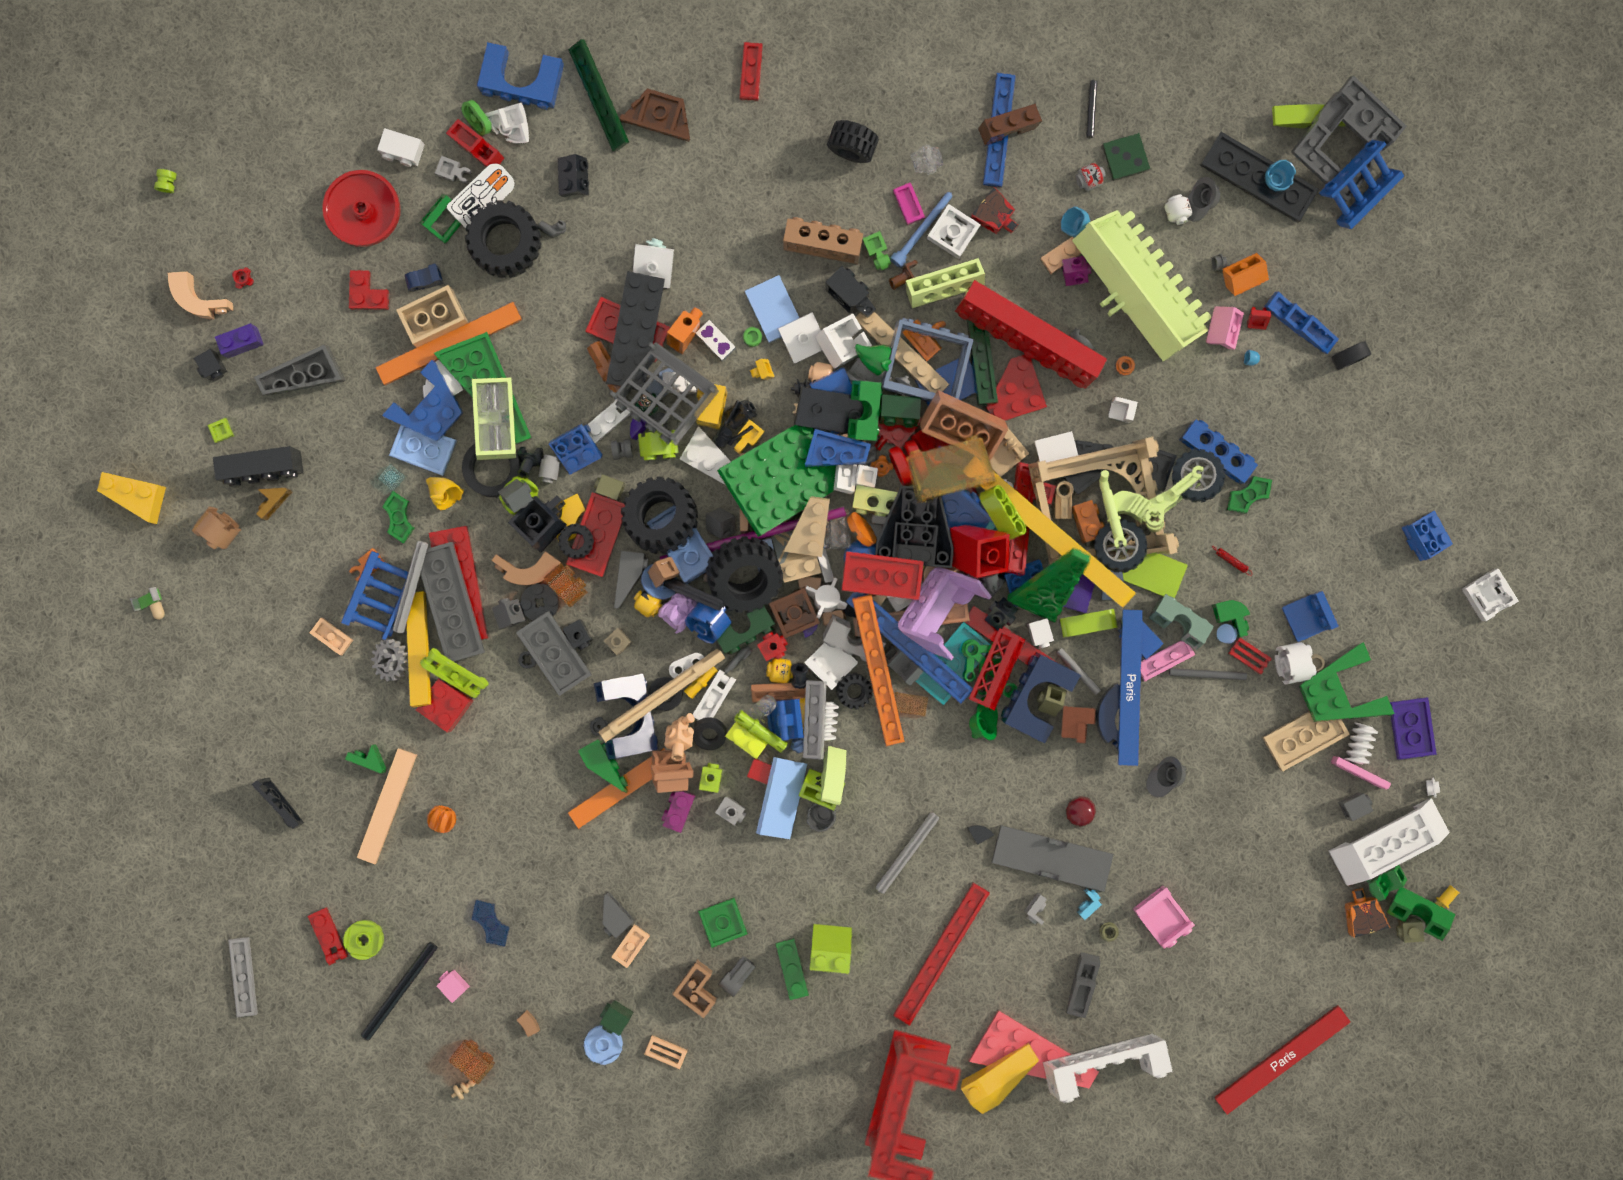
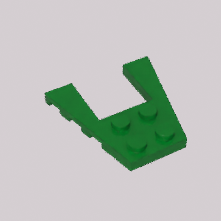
(1327, 697)

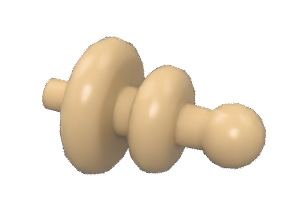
(464, 1088)

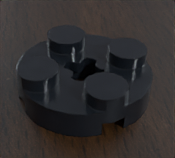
(539, 591)

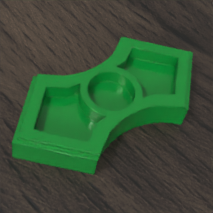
(1257, 489)
(397, 510)

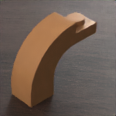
(530, 575)

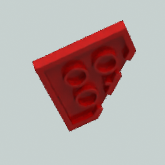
(1017, 390)

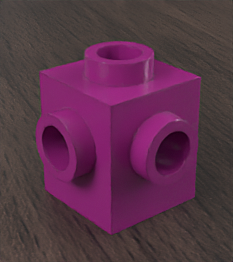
(1075, 270)

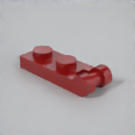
(327, 935)

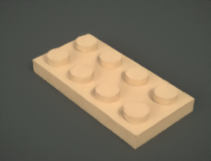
(1302, 739)

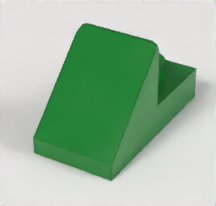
(372, 761)

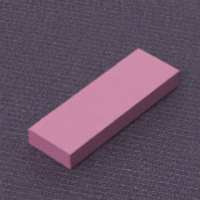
(1165, 659)
(1361, 773)

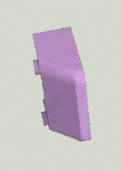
(936, 598)

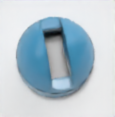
(1251, 358)

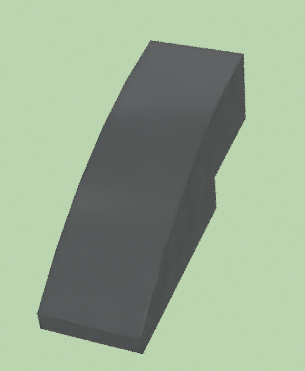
(1083, 984)

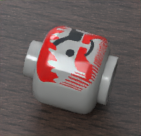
(1090, 177)

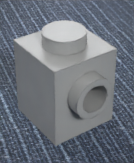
(731, 810)

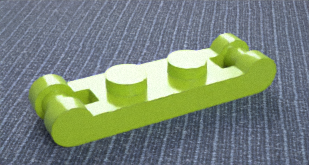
(453, 673)

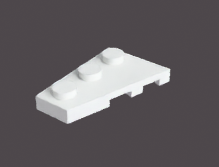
(704, 455)

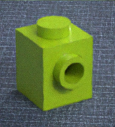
(711, 778)

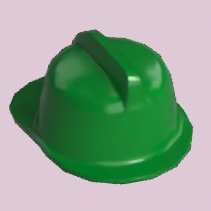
(984, 722)

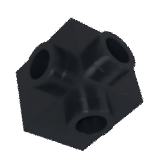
(1001, 614)

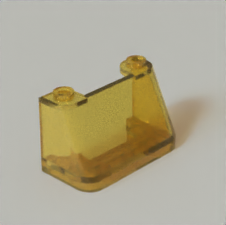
(950, 469)

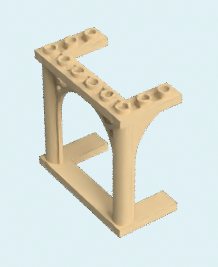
(1136, 452)

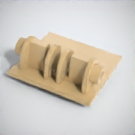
(1008, 454)

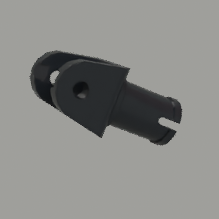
(528, 460)

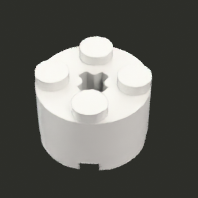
(1295, 662)

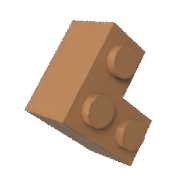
(691, 991)

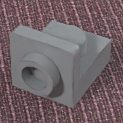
(1036, 905)

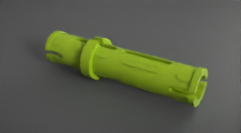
(755, 727)

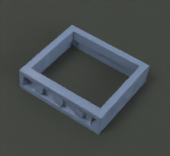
(927, 330)

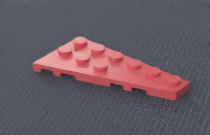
(1008, 1035)

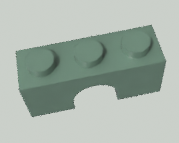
(1195, 628)

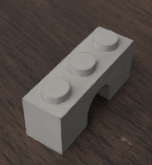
(837, 636)

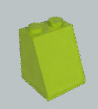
(831, 948)

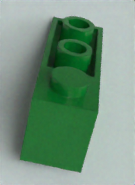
(596, 760)

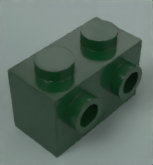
(900, 410)
(615, 1017)

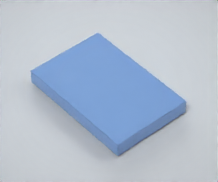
(771, 306)
(422, 450)

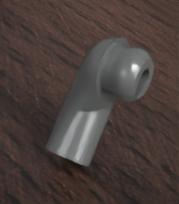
(554, 230)
(871, 456)

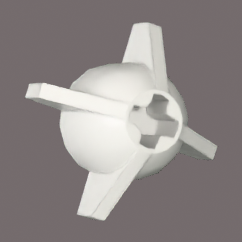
(826, 598)

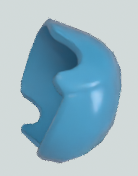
(1280, 175)
(1074, 221)

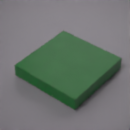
(722, 922)

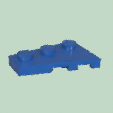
(833, 450)

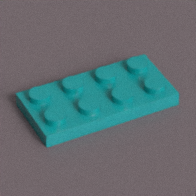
(957, 664)

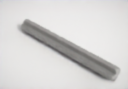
(410, 586)
(907, 853)

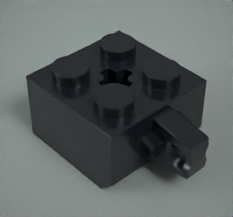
(849, 292)
(539, 522)

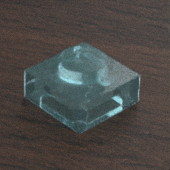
(392, 477)

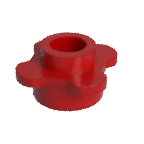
(238, 274)

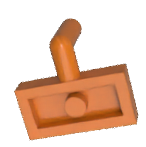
(925, 345)

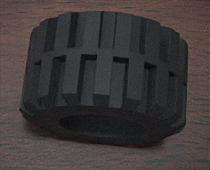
(852, 141)

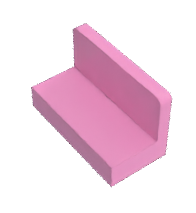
(1225, 326)

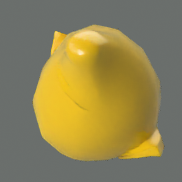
(443, 492)

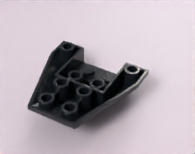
(916, 531)

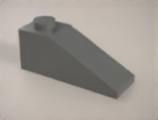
(629, 574)

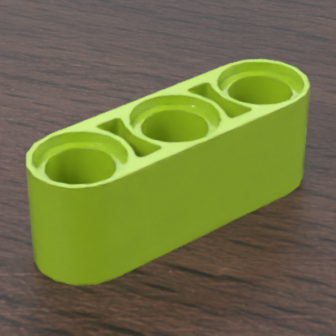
(1002, 511)
(1088, 623)

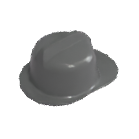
(1203, 197)
(1166, 777)

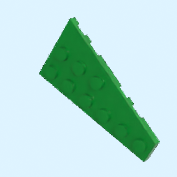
(478, 360)
(1052, 587)

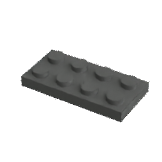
(553, 653)

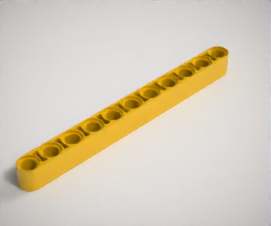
(1063, 543)

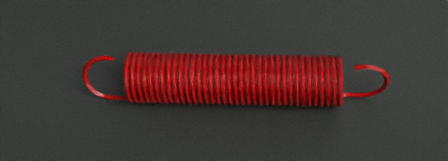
(1232, 560)

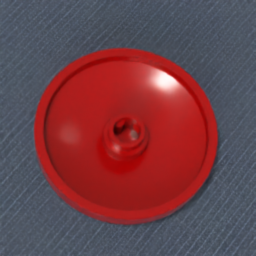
(361, 208)

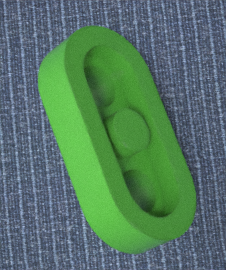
(476, 117)

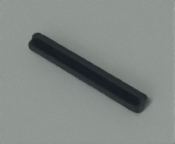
(694, 593)

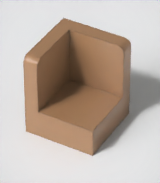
(662, 571)

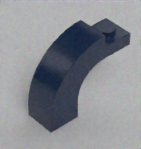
(1106, 715)

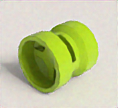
(165, 181)

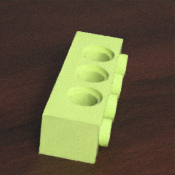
(944, 283)
(863, 493)

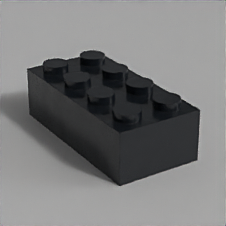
(258, 465)

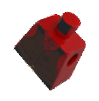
(995, 213)

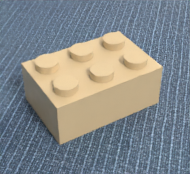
(432, 316)

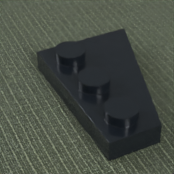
(278, 802)

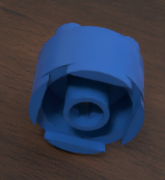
(707, 622)

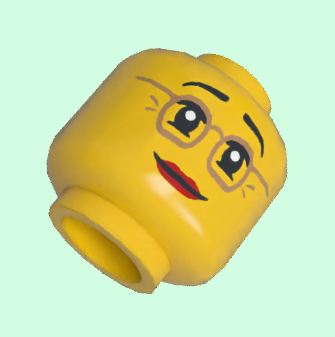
(779, 670)

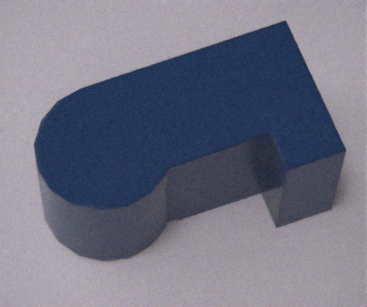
(424, 278)

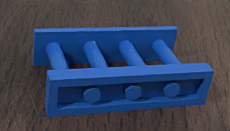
(1375, 191)
(359, 597)

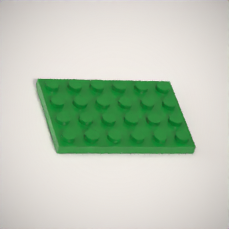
(773, 479)

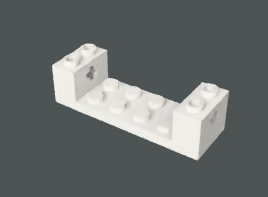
(1148, 1049)

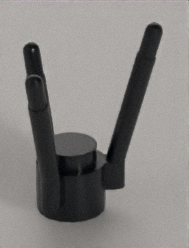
(724, 435)

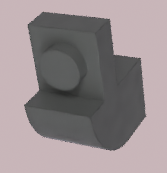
(902, 665)

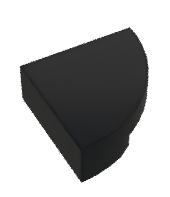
(980, 833)

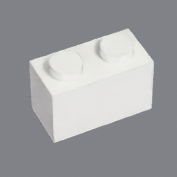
(400, 147)

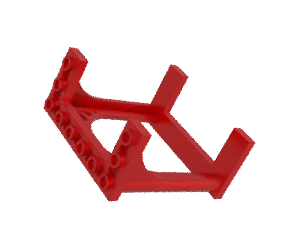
(907, 1060)

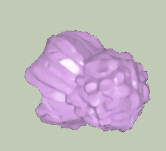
(676, 611)

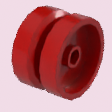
(899, 461)

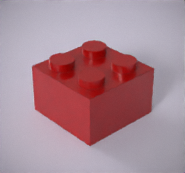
(446, 706)

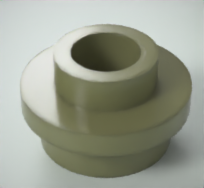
(1115, 932)

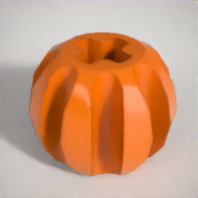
(441, 819)

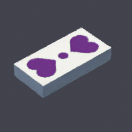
(715, 340)

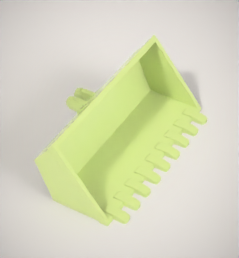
(1140, 283)

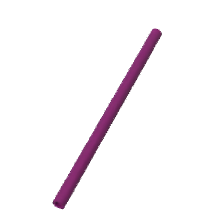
(781, 528)

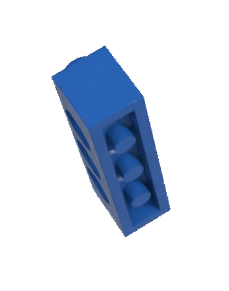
(1246, 463)

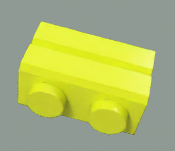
(747, 741)

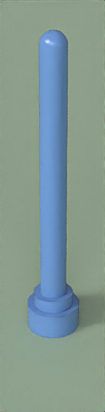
(899, 257)

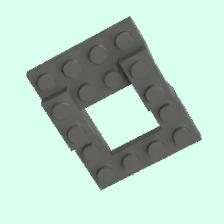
(1359, 112)

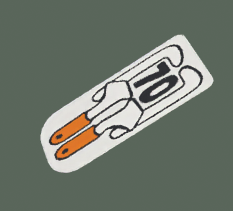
(489, 186)

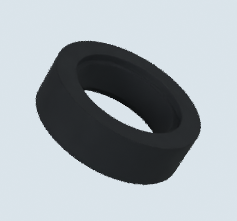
(468, 473)

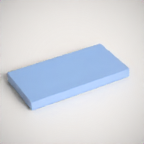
(781, 798)

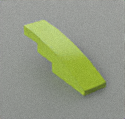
(1296, 115)

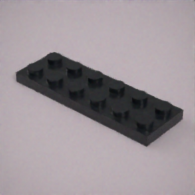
(1247, 172)
(635, 326)

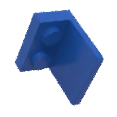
(1309, 616)

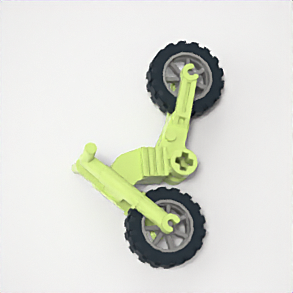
(1144, 509)

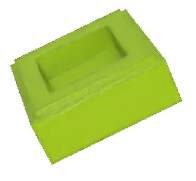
(220, 430)

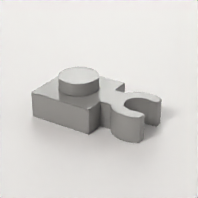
(451, 169)

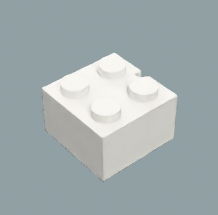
(838, 341)

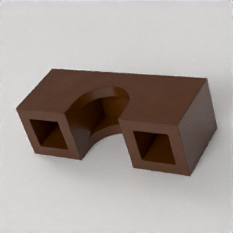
(1018, 120)

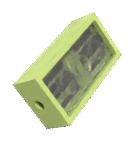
(493, 418)

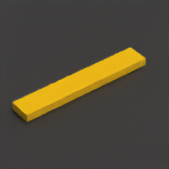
(418, 649)

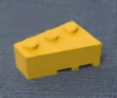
(135, 495)

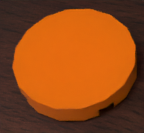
(862, 528)

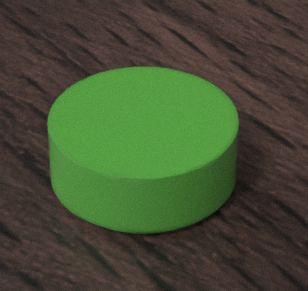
(752, 337)

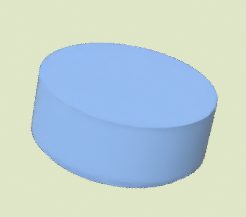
(1227, 633)

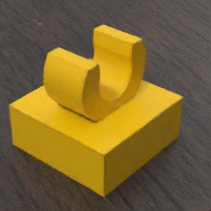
(763, 370)

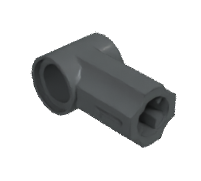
(734, 979)

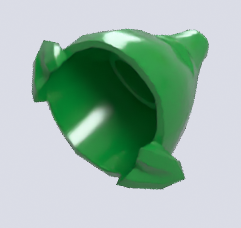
(874, 357)

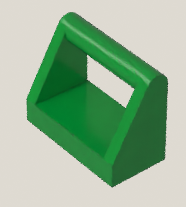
(432, 215)

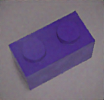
(239, 340)

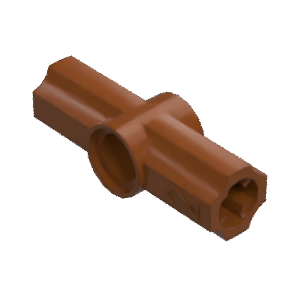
(602, 360)

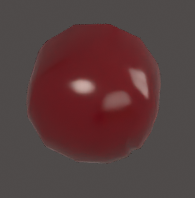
(1080, 811)

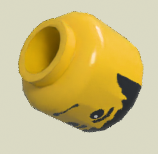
(647, 604)

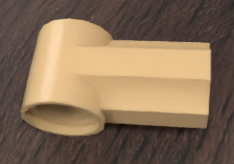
(1063, 503)

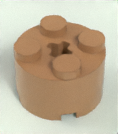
(216, 528)

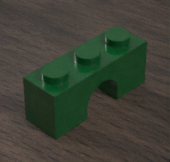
(760, 623)

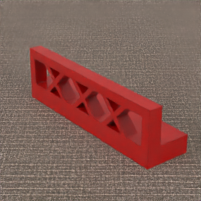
(1004, 669)

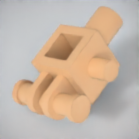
(679, 736)

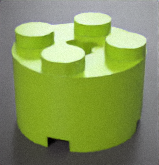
(652, 446)

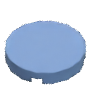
(598, 1041)

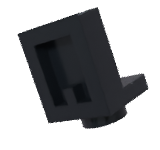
(742, 414)

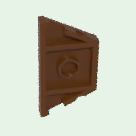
(659, 114)

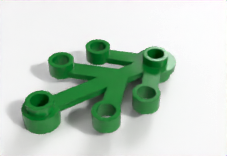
(976, 654)

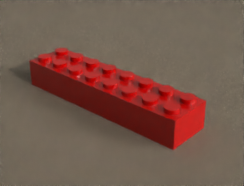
(1030, 335)

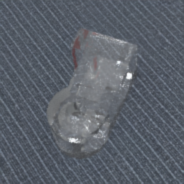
(762, 708)

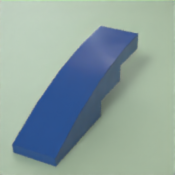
(1300, 322)

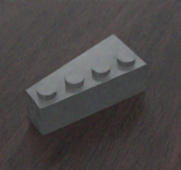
(305, 371)

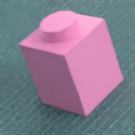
(452, 985)

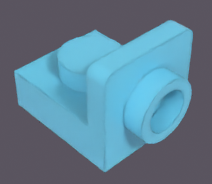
(1088, 907)

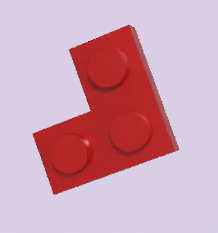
(362, 296)

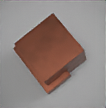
(1075, 722)

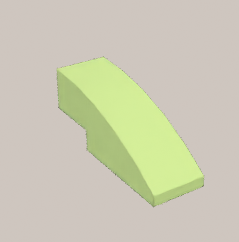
(833, 775)

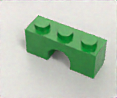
(867, 425)
(1436, 918)

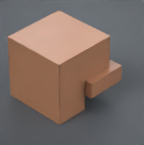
(670, 774)

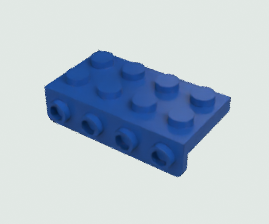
(965, 509)

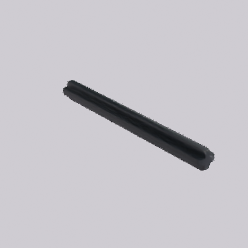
(398, 991)

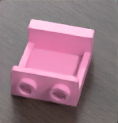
(1163, 917)

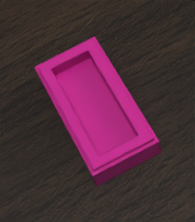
(908, 203)

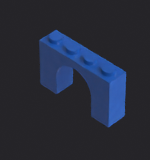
(540, 92)

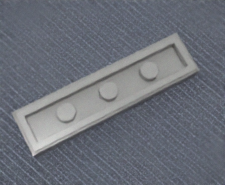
(814, 719)
(243, 977)

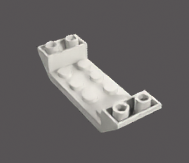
(1390, 844)

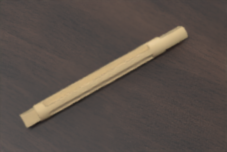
(661, 695)

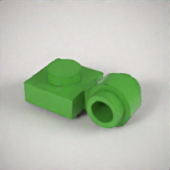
(875, 246)

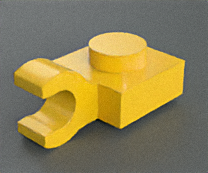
(749, 438)

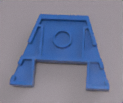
(434, 413)

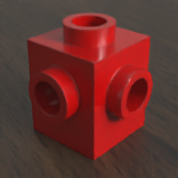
(766, 650)

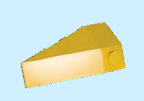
(994, 1082)

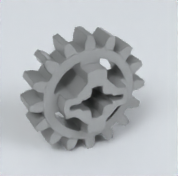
(390, 660)

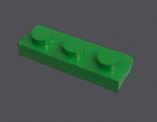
(792, 969)

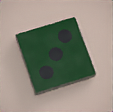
(1126, 156)

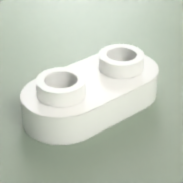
(684, 663)

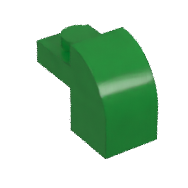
(1232, 611)
(1387, 882)

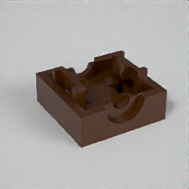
(797, 620)

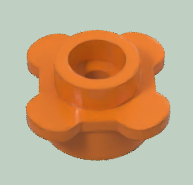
(886, 465)

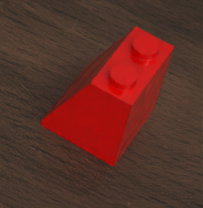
(980, 550)

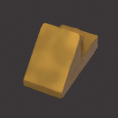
(276, 498)

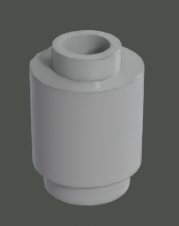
(549, 469)

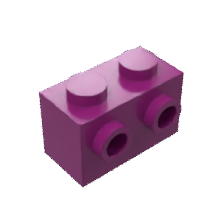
(679, 810)

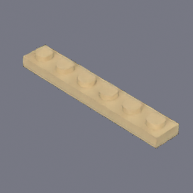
(905, 355)

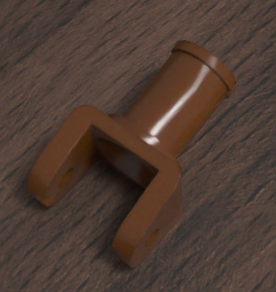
(906, 274)

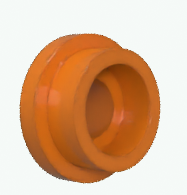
(1131, 365)

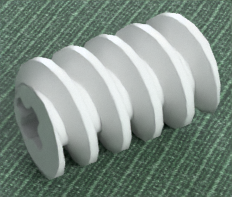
(829, 714)
(1361, 744)

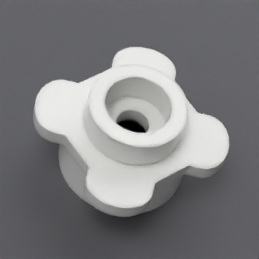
(1432, 787)

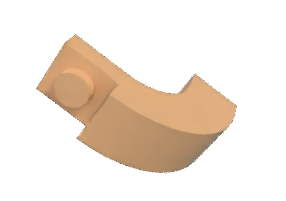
(182, 290)

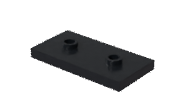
(826, 409)

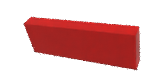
(751, 71)

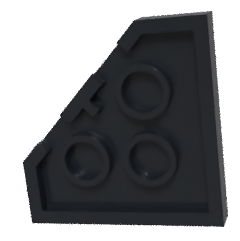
(1084, 479)

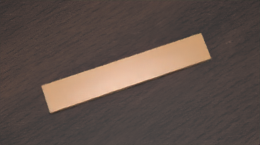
(387, 806)

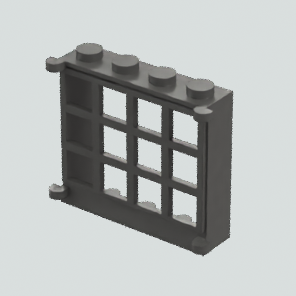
(682, 370)

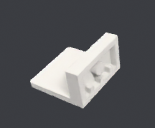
(830, 664)

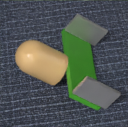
(150, 600)

